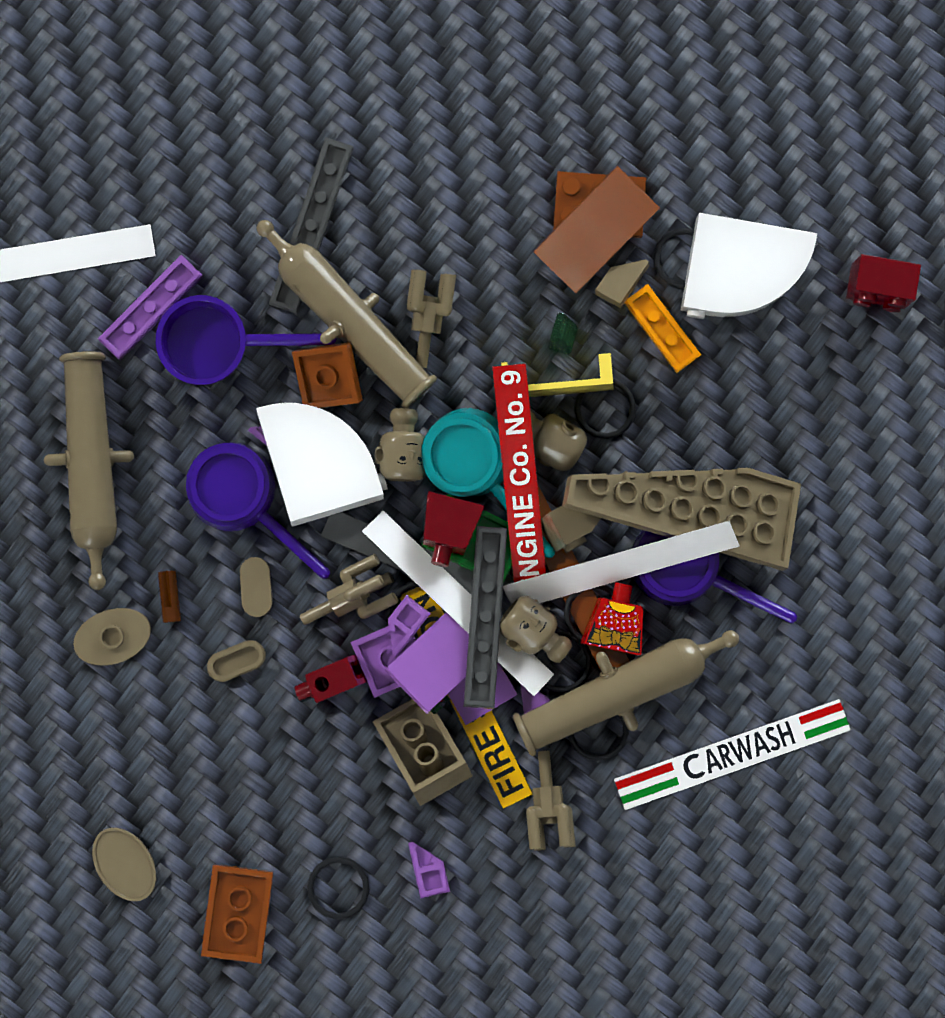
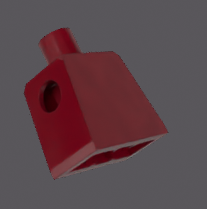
(449, 526)
(341, 677)

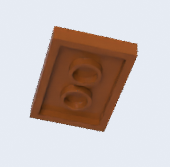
(575, 187)
(237, 913)

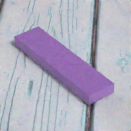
(150, 307)

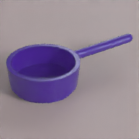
(206, 340)
(233, 489)
(693, 579)

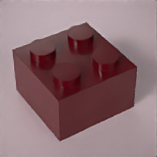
(883, 282)

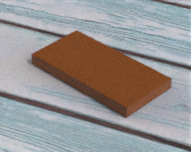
(596, 229)

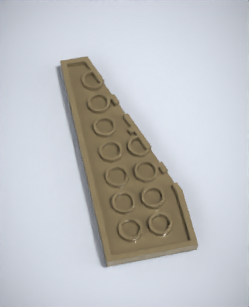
(682, 501)

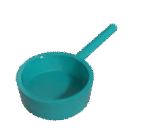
(465, 457)

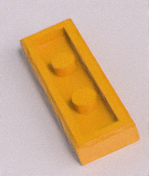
(662, 328)

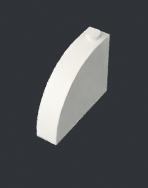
(741, 265)
(318, 462)

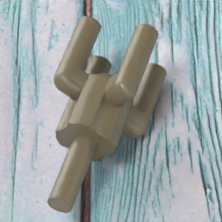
(428, 310)
(354, 594)
(548, 809)

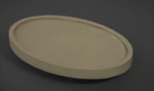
(112, 636)
(124, 864)

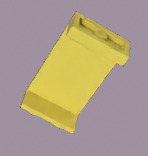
(579, 386)

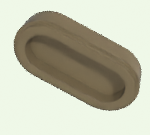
(256, 587)
(236, 661)

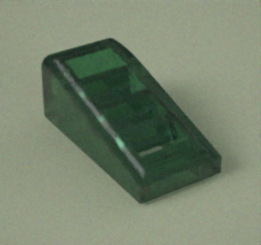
(563, 334)

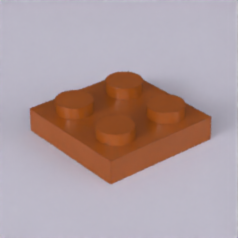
(327, 375)

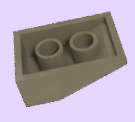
(568, 527)
(422, 751)

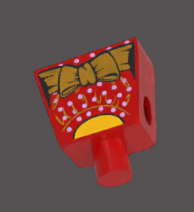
(616, 623)

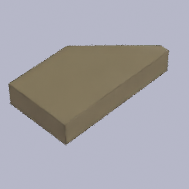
(621, 281)

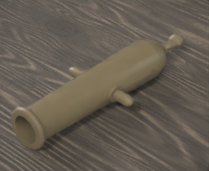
(348, 316)
(89, 459)
(619, 690)

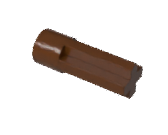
(169, 596)

